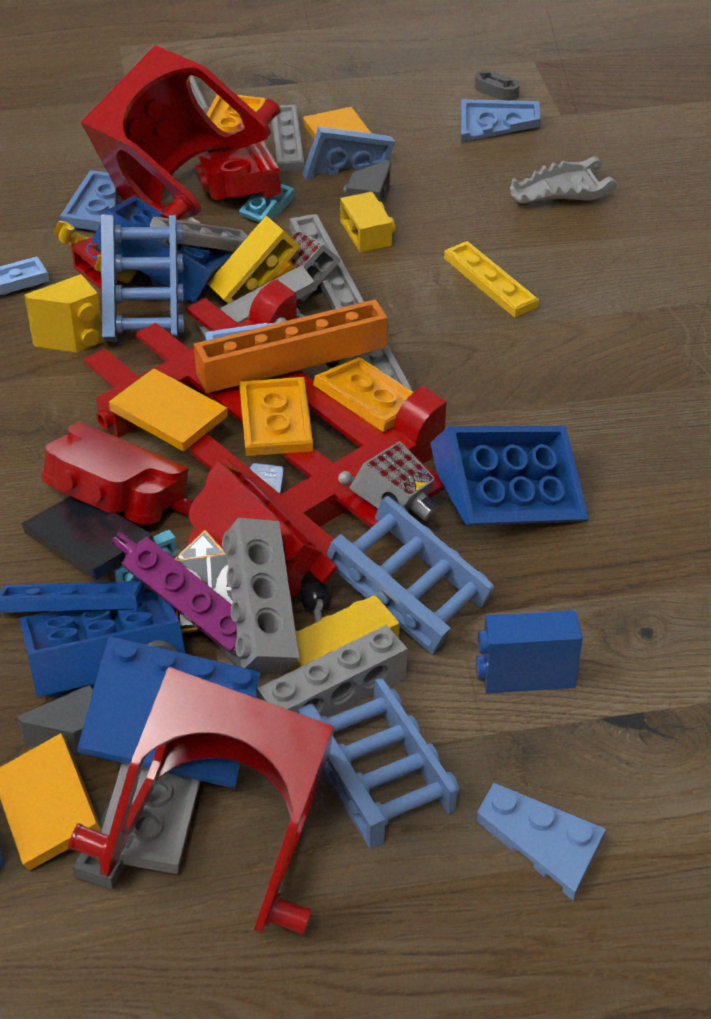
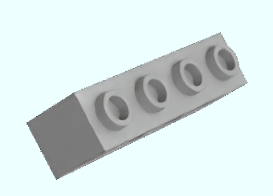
(272, 611)
(341, 675)

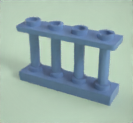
(114, 263)
(371, 579)
(354, 787)

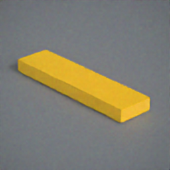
(491, 279)

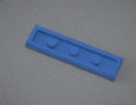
(71, 596)

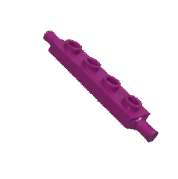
(180, 589)

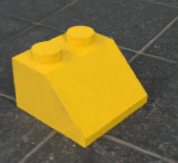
(65, 315)

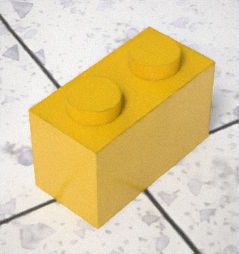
(366, 221)

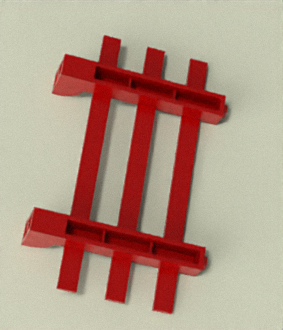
(321, 495)

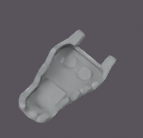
(563, 181)

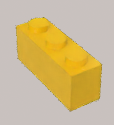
(254, 261)
(342, 628)

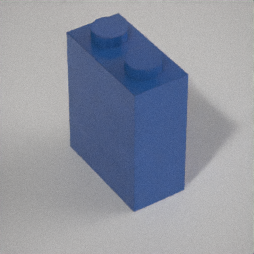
(529, 651)

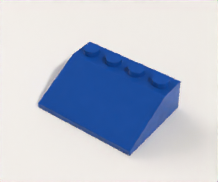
(198, 262)
(510, 474)
(69, 645)
(125, 696)

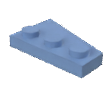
(496, 117)
(345, 149)
(90, 201)
(547, 836)

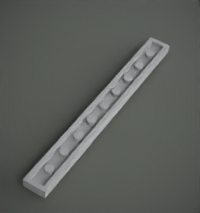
(342, 292)

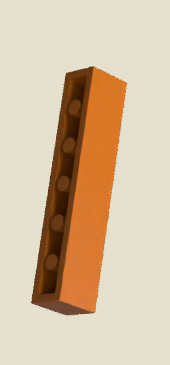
(291, 345)

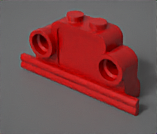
(239, 172)
(115, 475)
(233, 496)

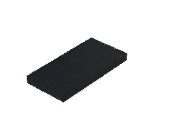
(83, 535)

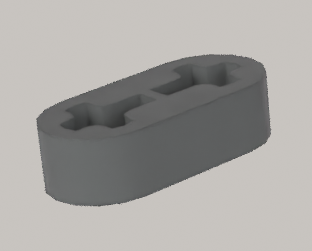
(497, 85)

